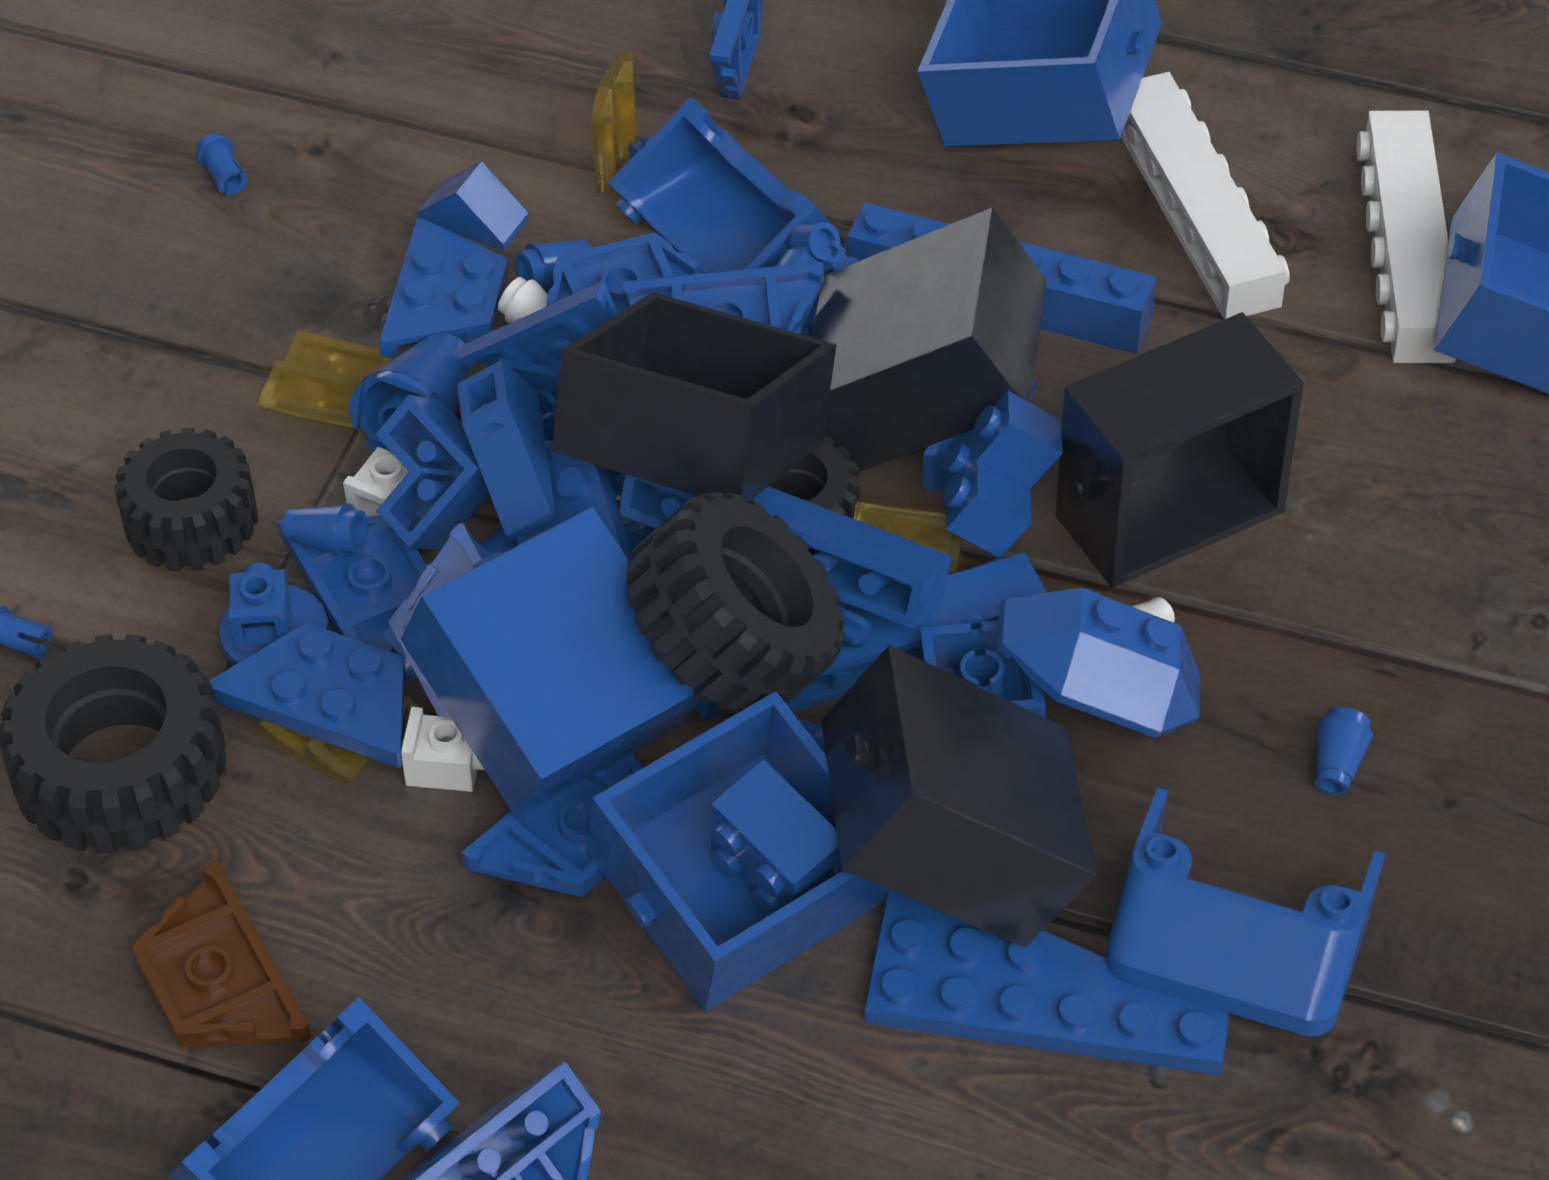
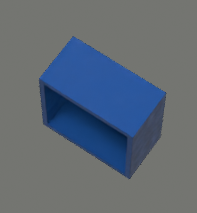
(1037, 69)
(1499, 275)
(546, 662)
(656, 853)

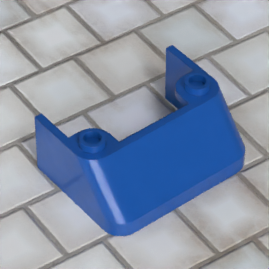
(1232, 947)

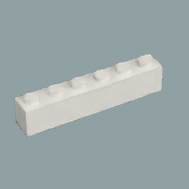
(1203, 201)
(1408, 229)

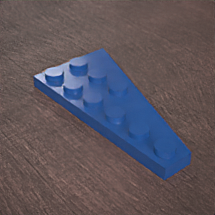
(1048, 996)

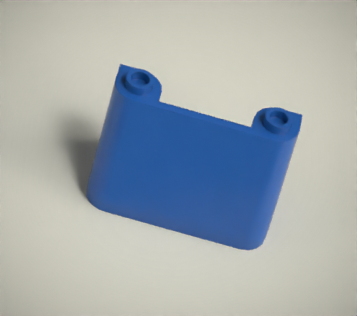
(710, 195)
(332, 1113)

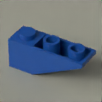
(509, 445)

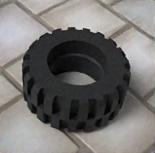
(734, 602)
(123, 798)

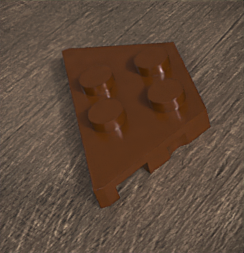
(216, 972)

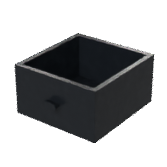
(928, 337)
(693, 397)
(1177, 448)
(956, 798)

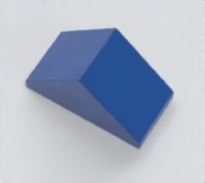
(476, 207)

